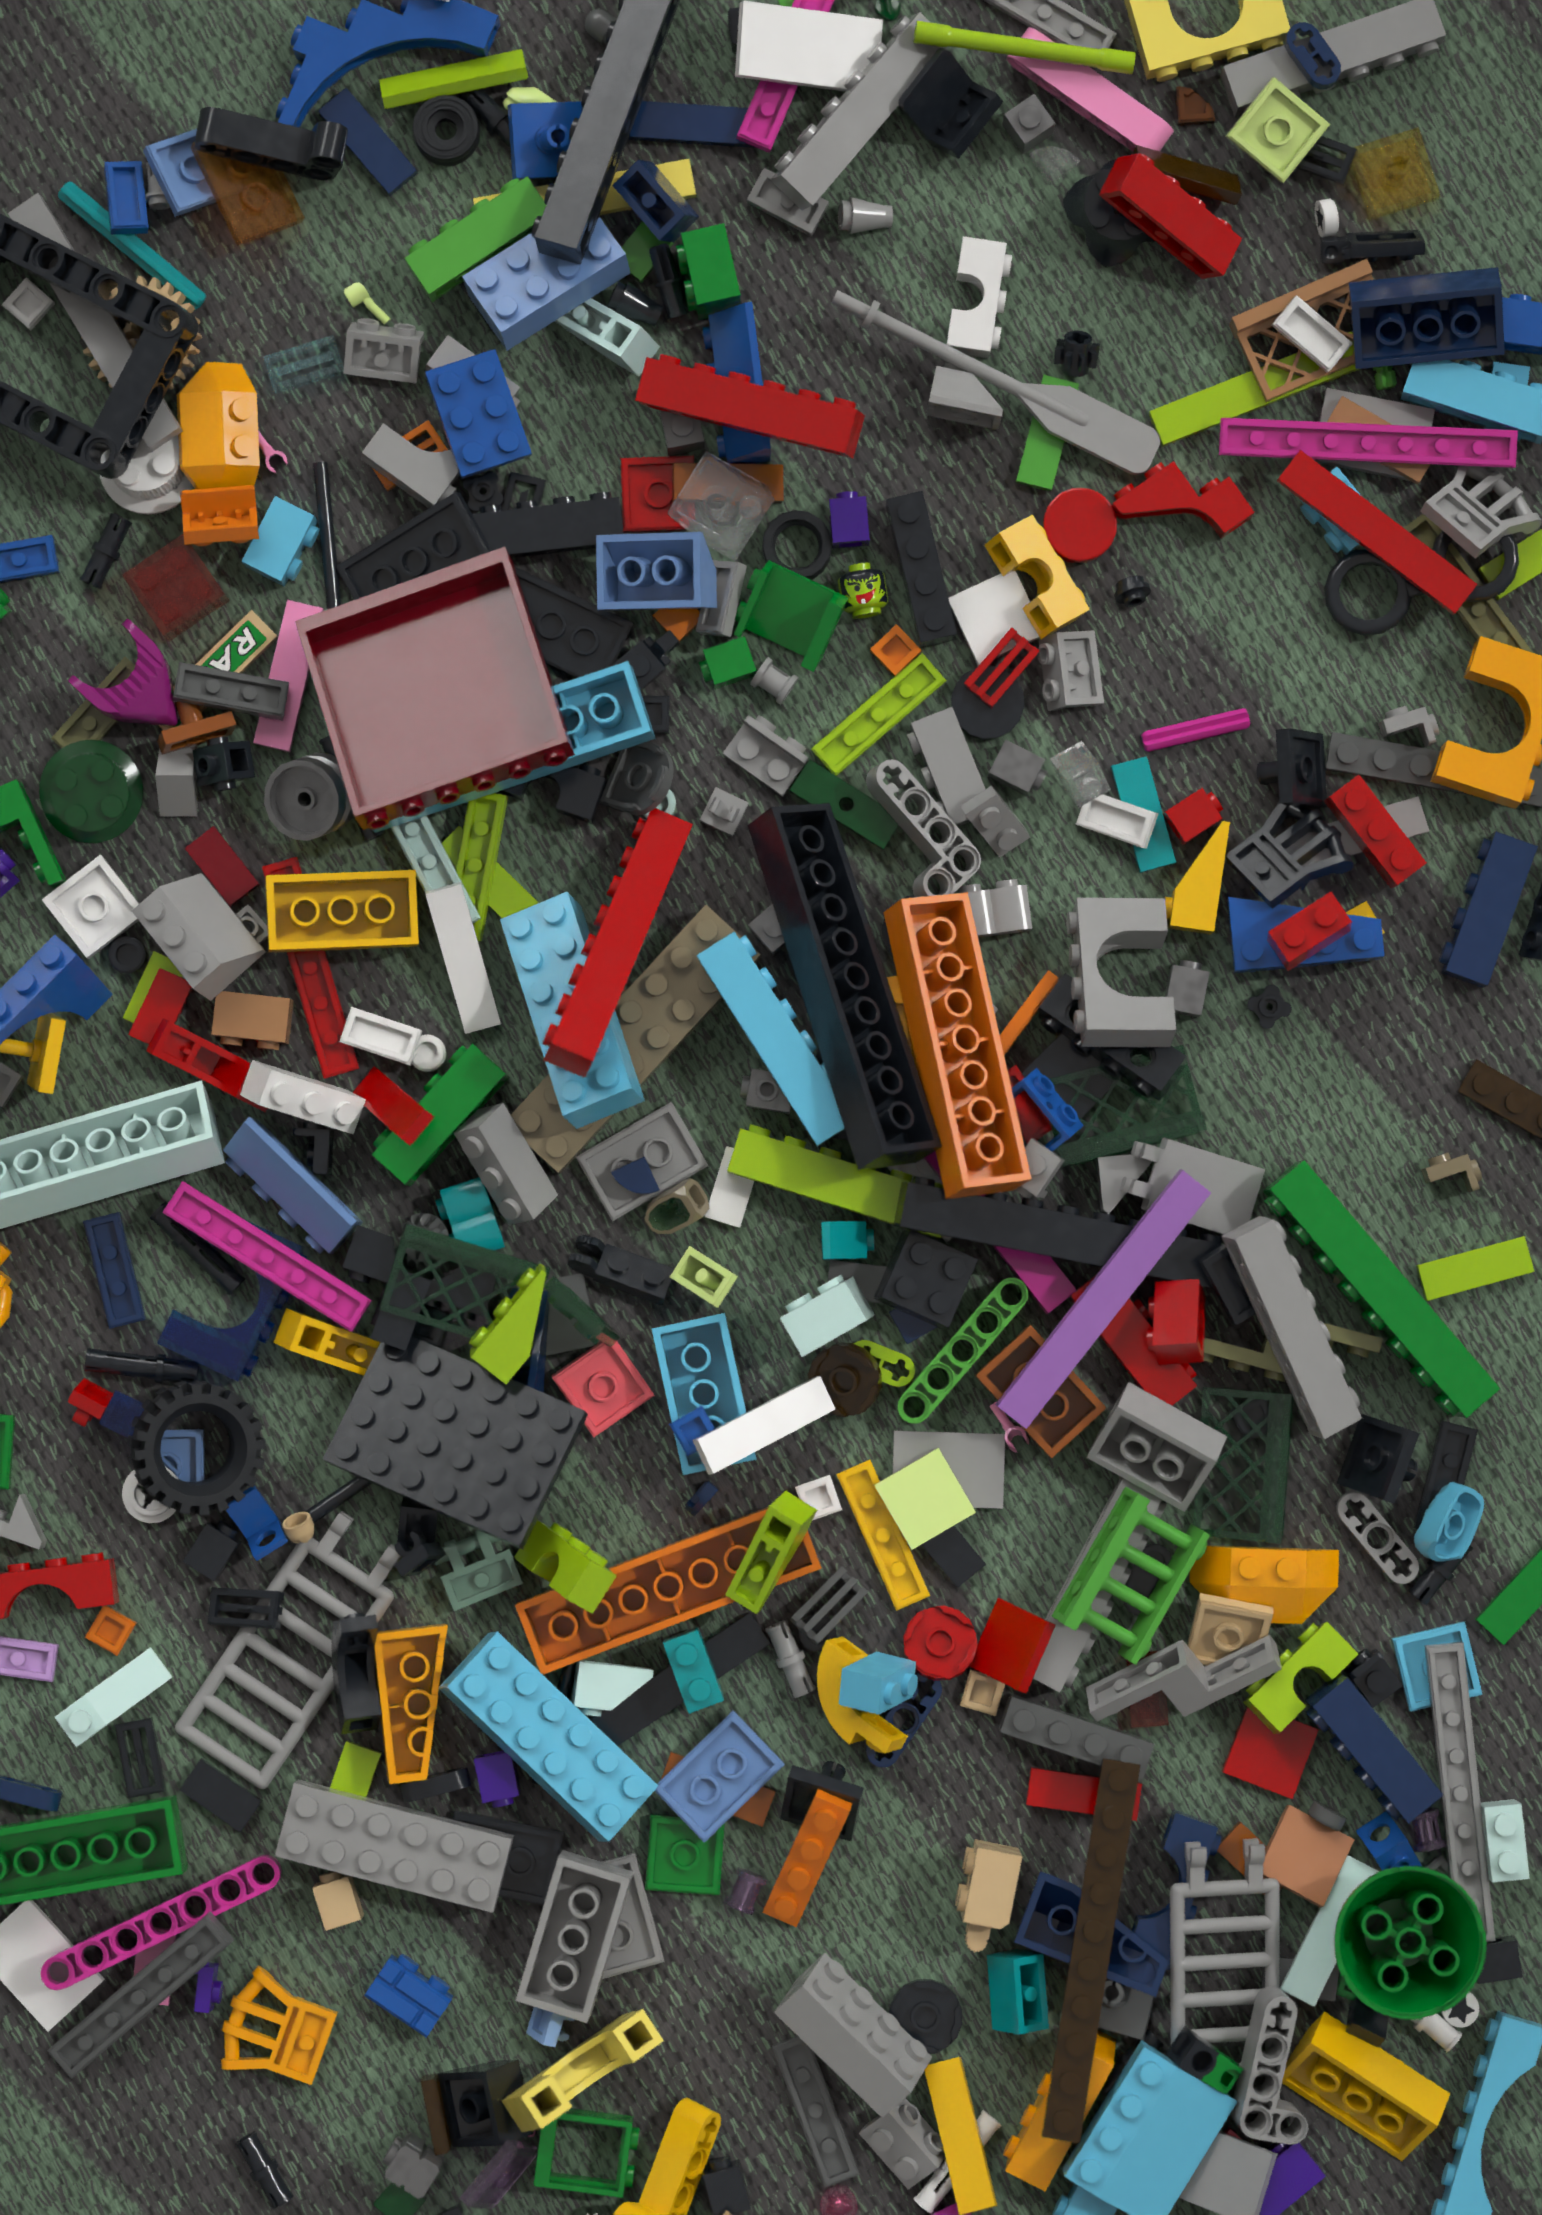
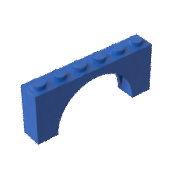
(49, 984)

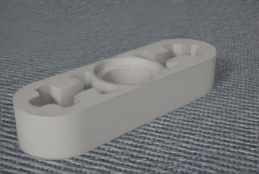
(1402, 1553)

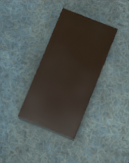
(436, 2114)

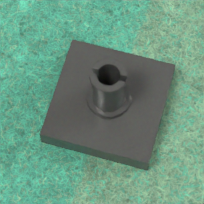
(1125, 2010)

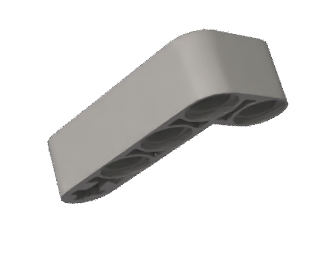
(918, 827)
(1272, 2063)

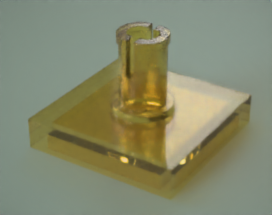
(1394, 174)

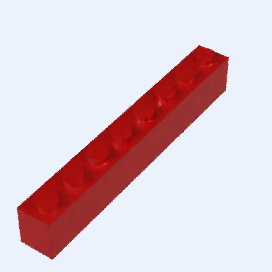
(617, 943)

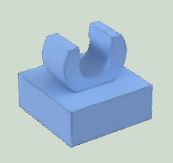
(546, 2027)

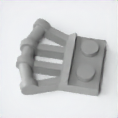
(1472, 523)

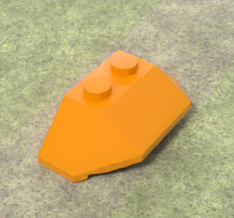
(219, 427)
(1283, 1578)

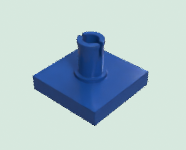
(539, 136)

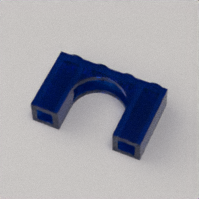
(229, 1349)

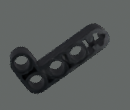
(271, 144)

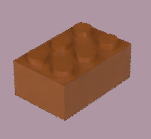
(1067, 1410)

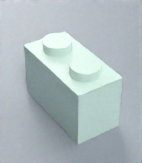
(1505, 1840)

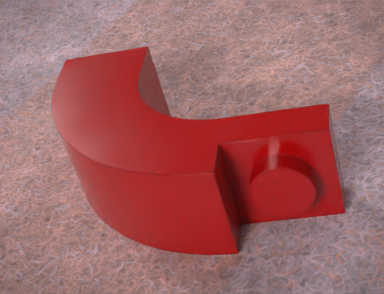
(201, 1059)

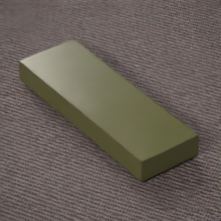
(87, 721)

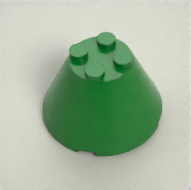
(1410, 1942)

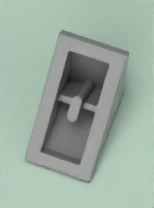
(177, 783)
(1110, 1177)

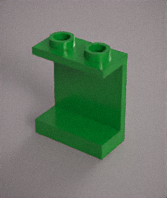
(791, 612)

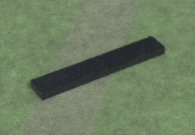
(662, 1691)

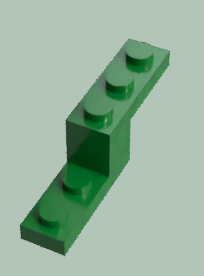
(18, 809)

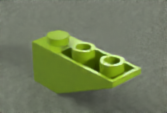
(509, 1338)

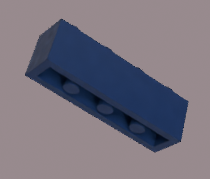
(1488, 910)

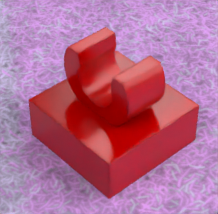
(90, 1401)

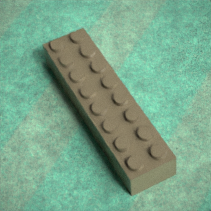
(654, 1018)

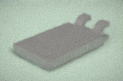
(1231, 1182)

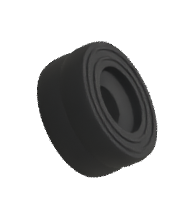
(444, 109)

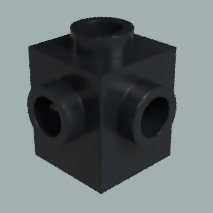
(223, 763)

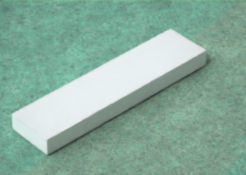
(463, 957)
(764, 1425)

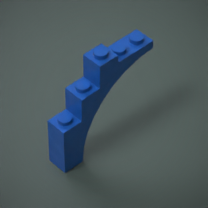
(375, 32)

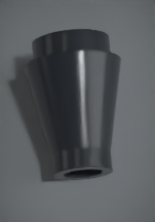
(634, 304)

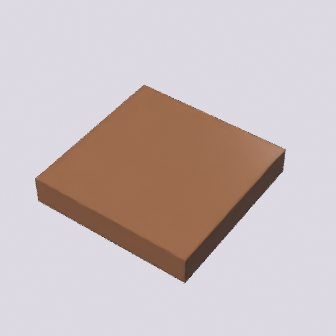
(1305, 1855)

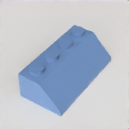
(290, 1185)

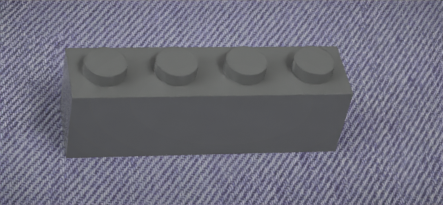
(1073, 1734)

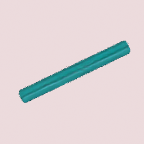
(130, 244)

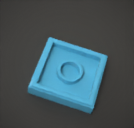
(1412, 1662)

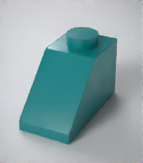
(846, 1240)

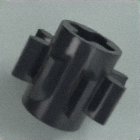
(1076, 353)

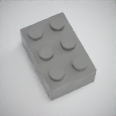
(1156, 1447)

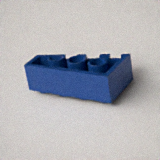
(1251, 951)

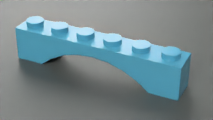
(1509, 2053)

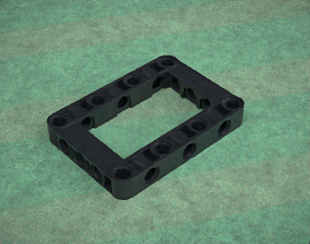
(140, 382)

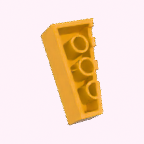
(407, 1685)
(1038, 2157)

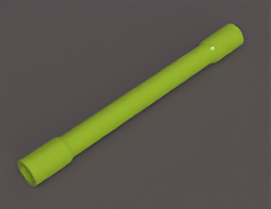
(946, 36)

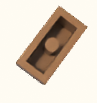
(253, 1019)

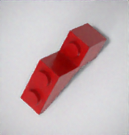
(1170, 493)

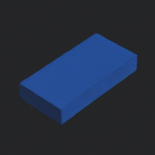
(126, 197)

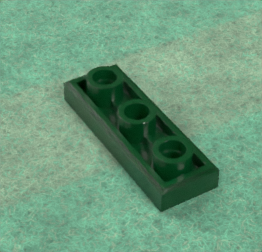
(866, 817)

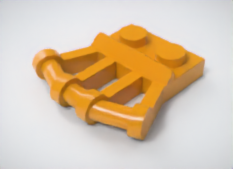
(299, 2041)

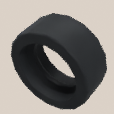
(805, 519)

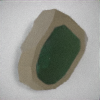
(677, 1207)

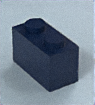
(655, 201)

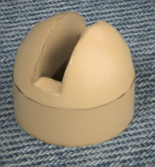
(299, 1527)

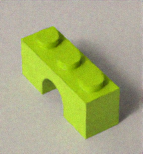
(567, 1564)
(1274, 1697)

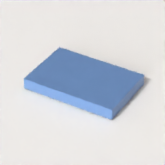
(718, 1776)

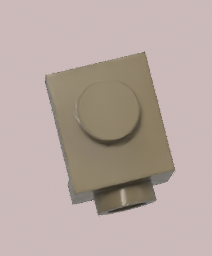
(1444, 1166)

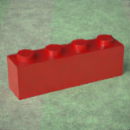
(1170, 215)
(1128, 1341)

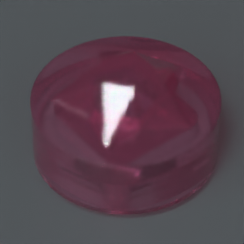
(838, 2201)

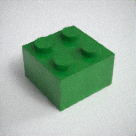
(710, 269)

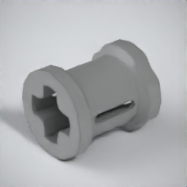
(774, 681)

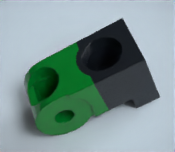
(1204, 2061)

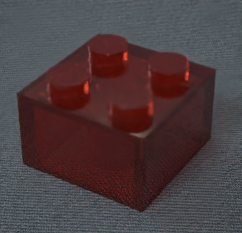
(175, 588)

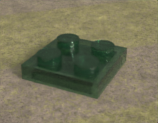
(571, 1306)

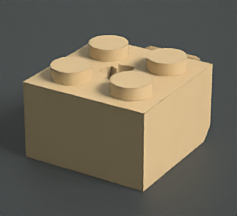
(988, 1891)

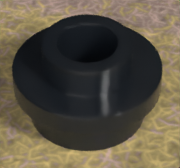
(1132, 591)

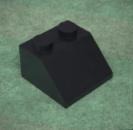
(475, 2104)

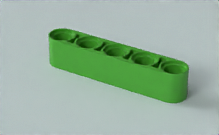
(979, 1341)

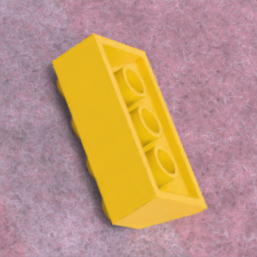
(1364, 2087)

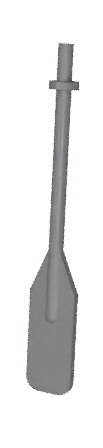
(1057, 408)

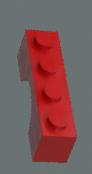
(86, 1583)

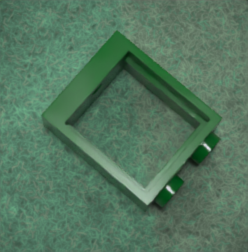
(584, 2184)

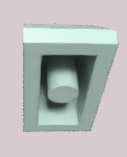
(605, 1685)

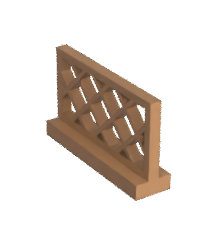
(1316, 295)

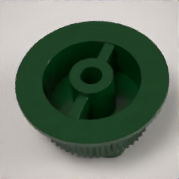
(91, 791)

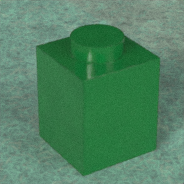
(727, 663)

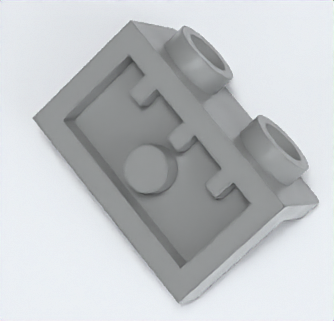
(383, 351)
(1070, 670)
(766, 754)

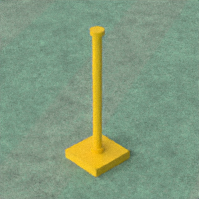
(42, 1052)

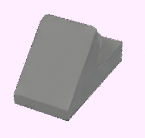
(23, 1525)

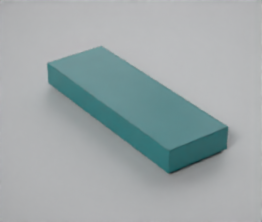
(1137, 787)

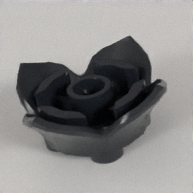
(1108, 235)

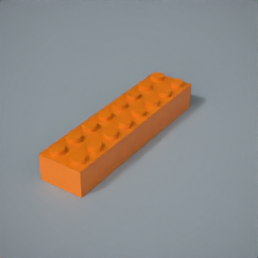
(957, 1044)
(650, 1594)

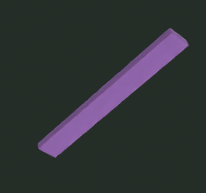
(1103, 1298)

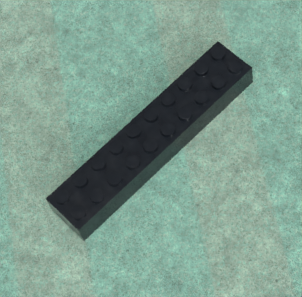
(844, 986)

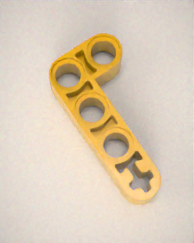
(678, 2162)

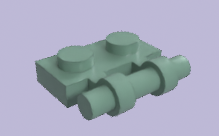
(480, 1579)

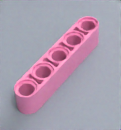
(1095, 99)

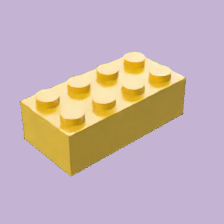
(341, 911)

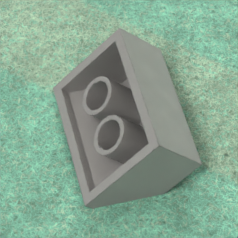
(199, 933)

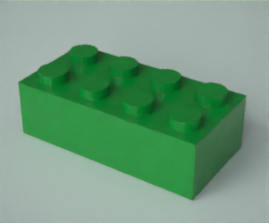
(451, 1101)

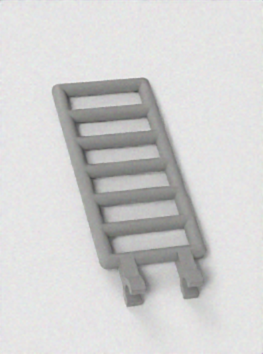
(246, 1636)
(1179, 1927)

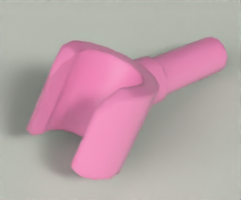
(268, 451)
(1008, 1426)

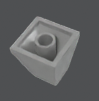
(962, 399)

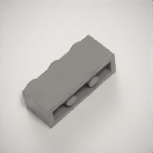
(947, 762)
(505, 1164)

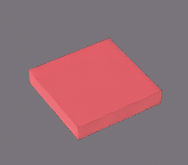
(603, 1385)

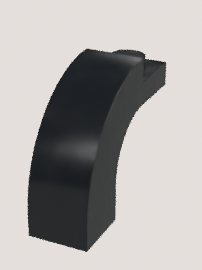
(354, 1673)

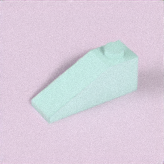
(610, 335)
(113, 1697)

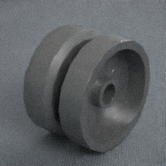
(308, 797)

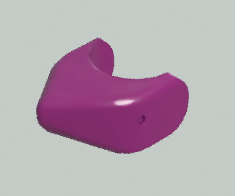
(144, 695)

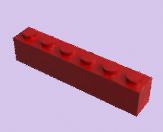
(749, 406)

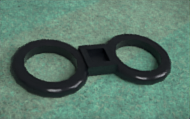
(1405, 589)

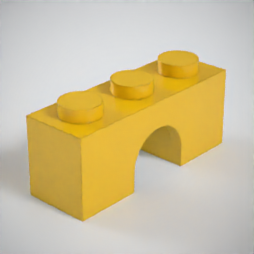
(1028, 550)

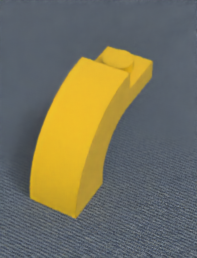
(851, 1723)

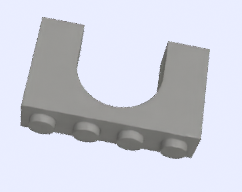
(419, 472)
(1104, 1014)

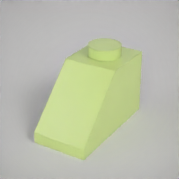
(703, 1277)

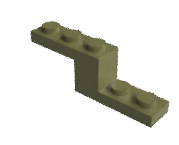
(1242, 1358)

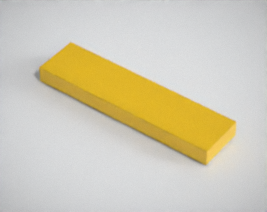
(883, 1536)
(960, 2136)

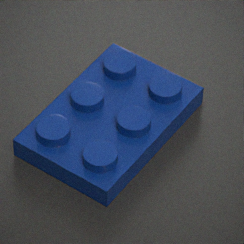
(478, 413)

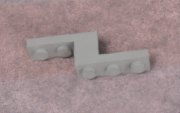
(1183, 1678)

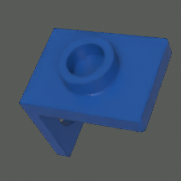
(256, 1522)
(1391, 1851)

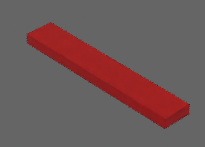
(1376, 532)
(318, 997)

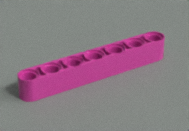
(142, 1923)

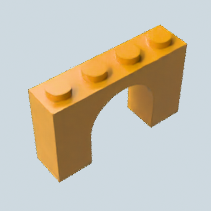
(1503, 775)

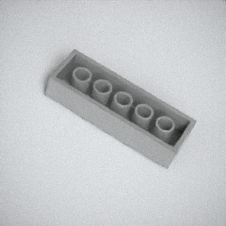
(394, 1845)

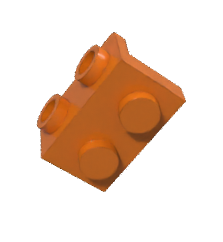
(219, 515)

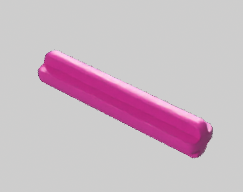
(1195, 729)

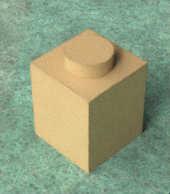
(337, 1900)

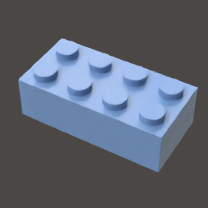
(528, 290)

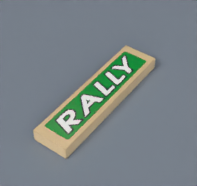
(237, 649)

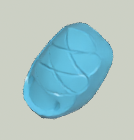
(1449, 1523)

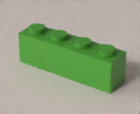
(476, 238)

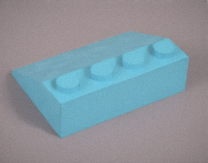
(1148, 2135)

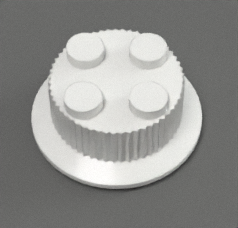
(151, 480)

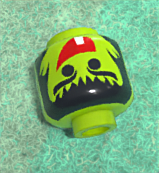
(865, 590)

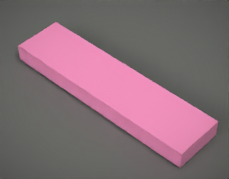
(290, 666)

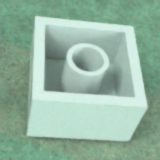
(827, 1316)

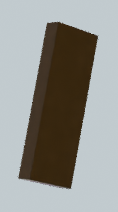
(1196, 176)

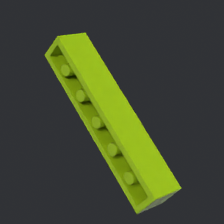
(817, 1175)

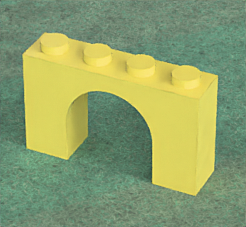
(1168, 48)
(551, 2090)

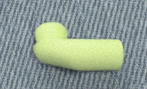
(526, 95)

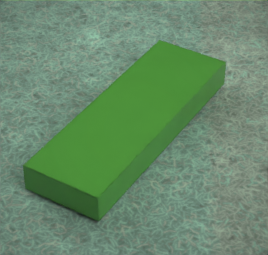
(1042, 450)

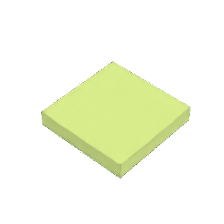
(1277, 130)
(925, 1498)

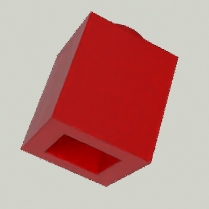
(1193, 815)

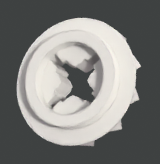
(135, 1498)

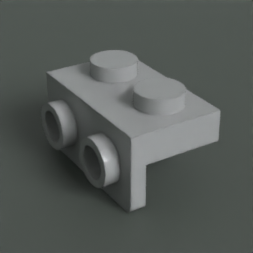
(905, 2143)

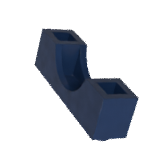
(1181, 1828)

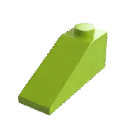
(770, 1551)

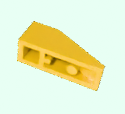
(1197, 894)
(325, 1342)

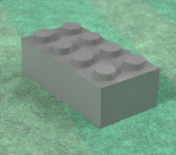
(574, 1936)
(853, 2035)

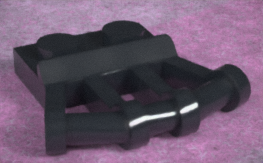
(1276, 873)

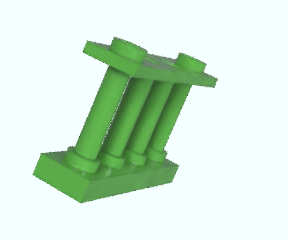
(1095, 1575)

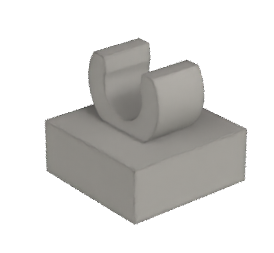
(724, 811)

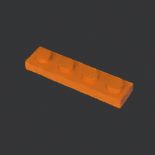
(807, 1857)

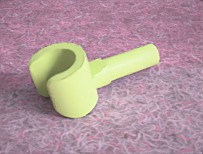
(357, 294)

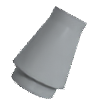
(861, 215)

